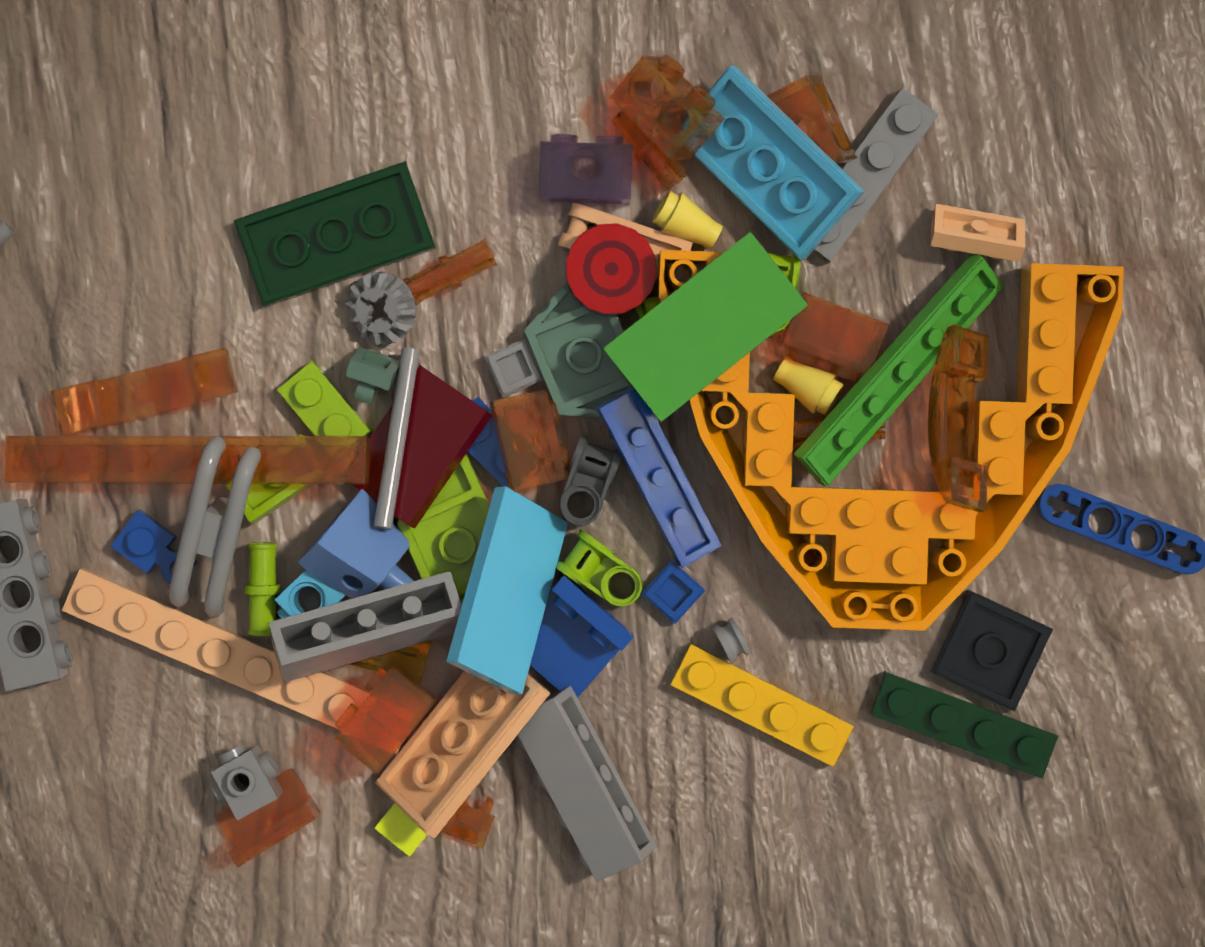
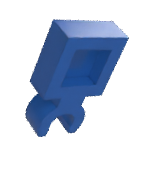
(147, 544)

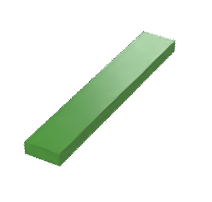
(897, 371)

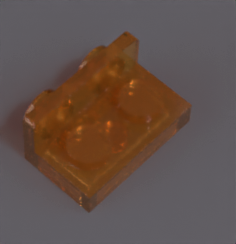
(529, 440)

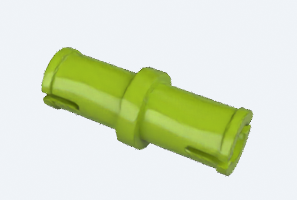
(262, 587)

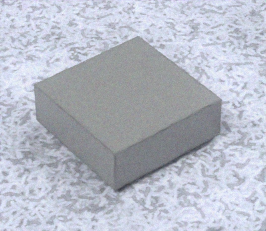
(514, 368)

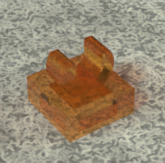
(470, 823)

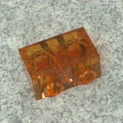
(662, 116)

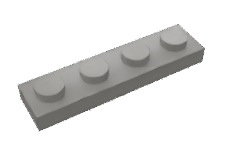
(878, 161)

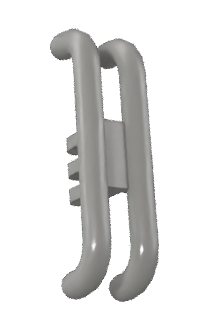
(212, 529)

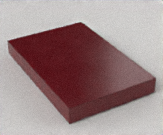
(437, 439)

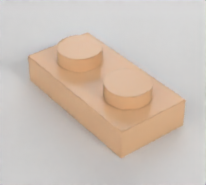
(978, 232)

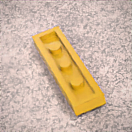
(762, 705)

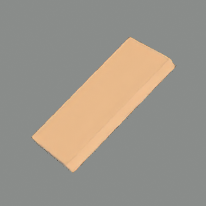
(457, 748)

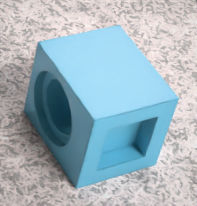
(290, 596)

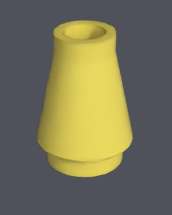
(684, 219)
(812, 387)

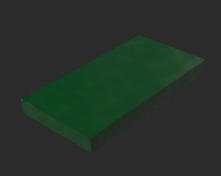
(334, 234)

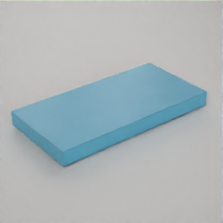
(774, 166)
(507, 591)

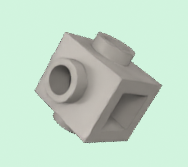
(242, 796)

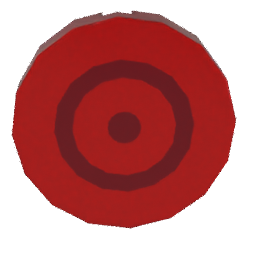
(610, 269)

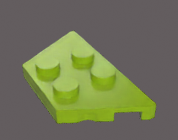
(450, 528)

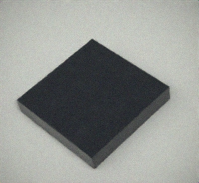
(991, 650)

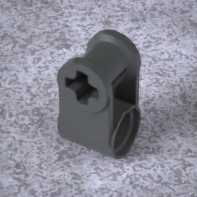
(589, 478)

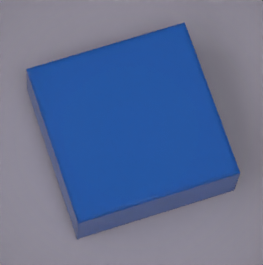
(673, 591)

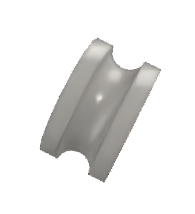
(732, 640)

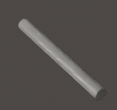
(396, 439)

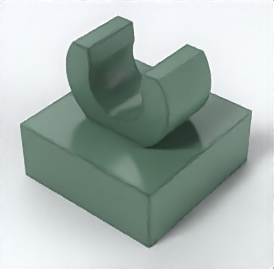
(372, 372)

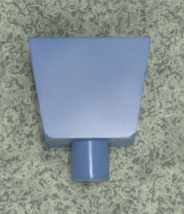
(355, 554)

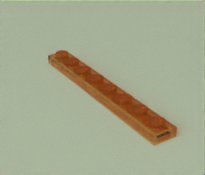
(177, 458)

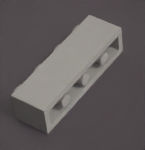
(365, 626)
(585, 786)

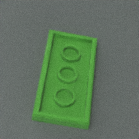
(705, 326)

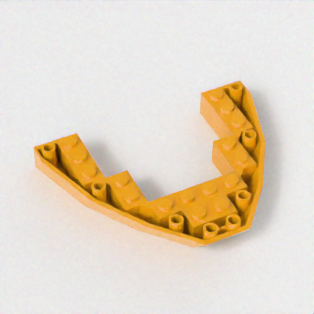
(907, 553)

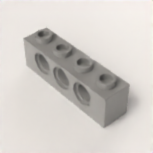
(18, 663)

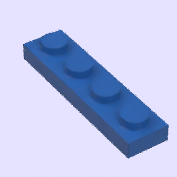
(658, 477)

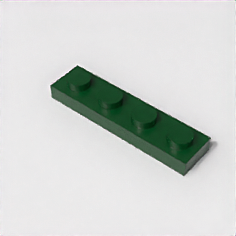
(963, 724)

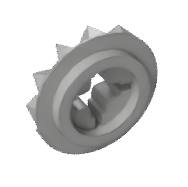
(399, 306)

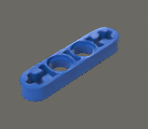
(1121, 530)

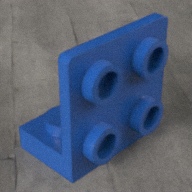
(576, 638)

